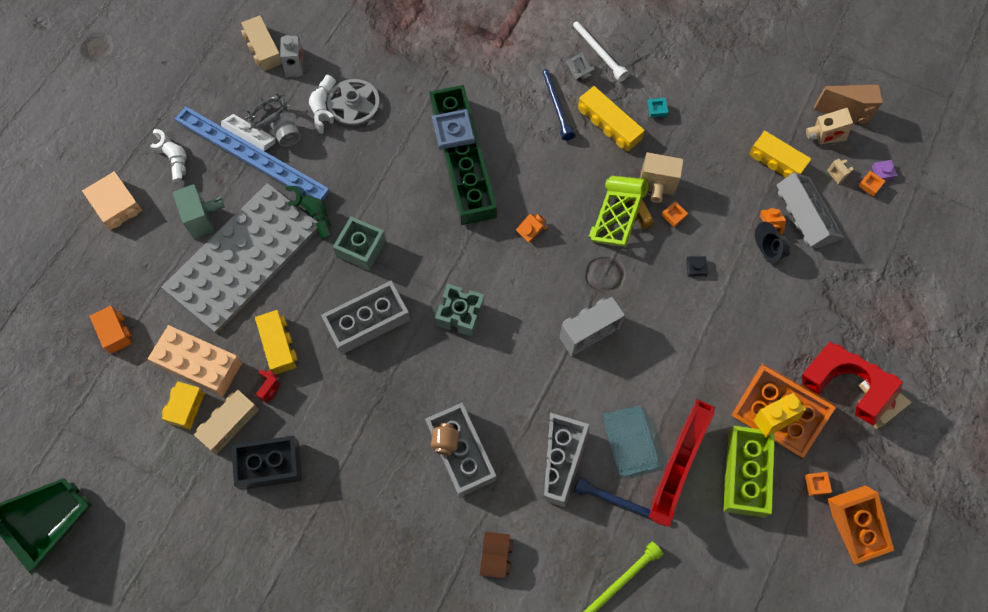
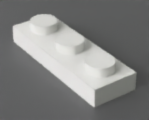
(254, 136)

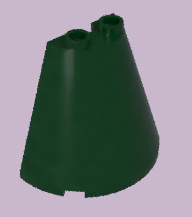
(40, 520)

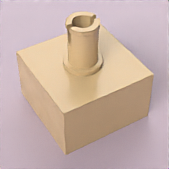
(662, 175)

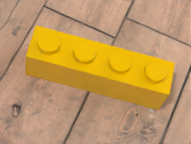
(610, 119)

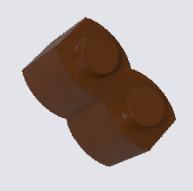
(494, 555)

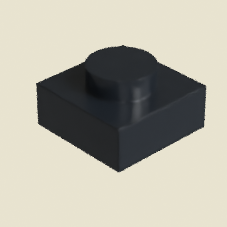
(696, 266)

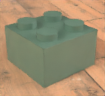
(359, 243)

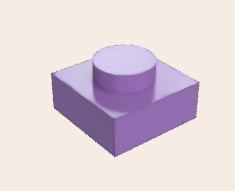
(885, 170)

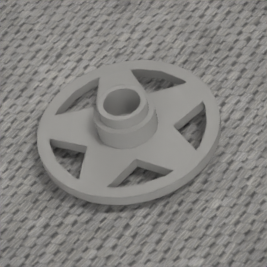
(353, 101)

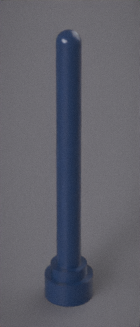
(567, 132)
(584, 487)

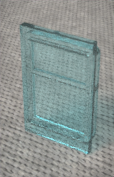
(630, 440)

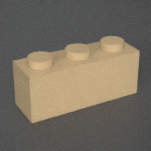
(261, 43)
(226, 421)

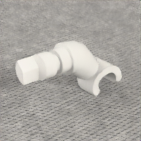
(318, 103)
(176, 154)

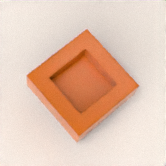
(871, 183)
(674, 214)
(818, 483)

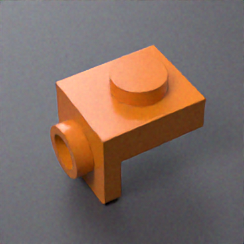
(775, 217)
(531, 227)

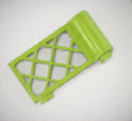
(625, 189)

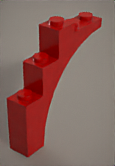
(679, 463)

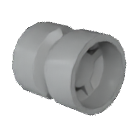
(285, 130)

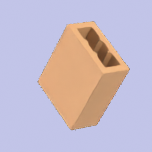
(112, 201)

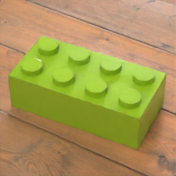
(749, 472)

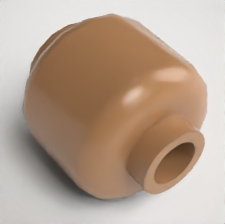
(444, 439)

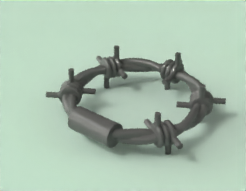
(270, 119)

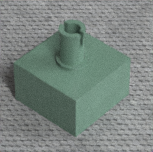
(195, 211)

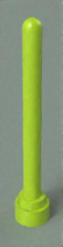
(651, 553)

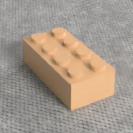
(195, 360)

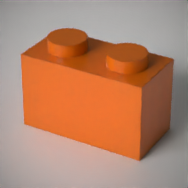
(111, 329)

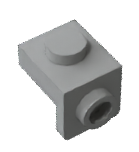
(579, 66)

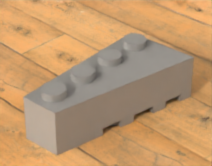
(564, 453)

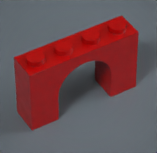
(835, 361)

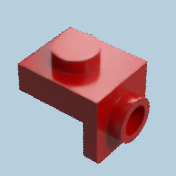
(270, 386)

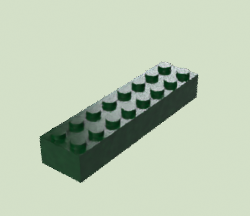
(465, 163)

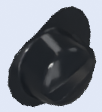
(771, 243)

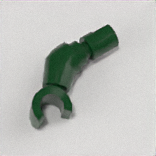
(314, 206)

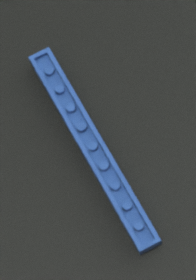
(249, 153)

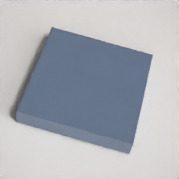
(453, 129)

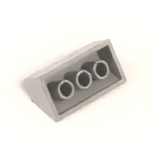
(809, 211)

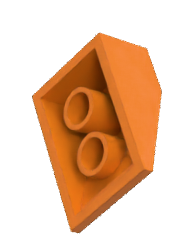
(861, 523)

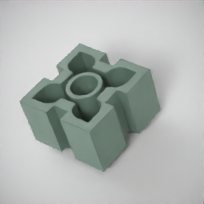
(454, 300)

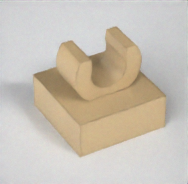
(839, 170)

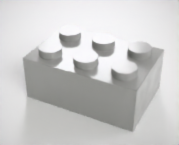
(591, 325)

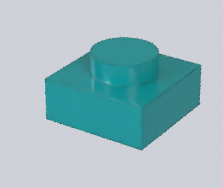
(657, 107)

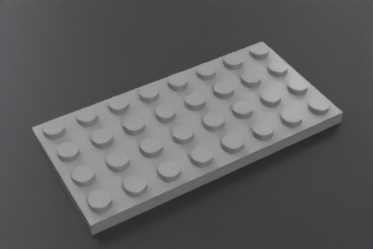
(241, 258)

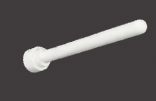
(619, 72)

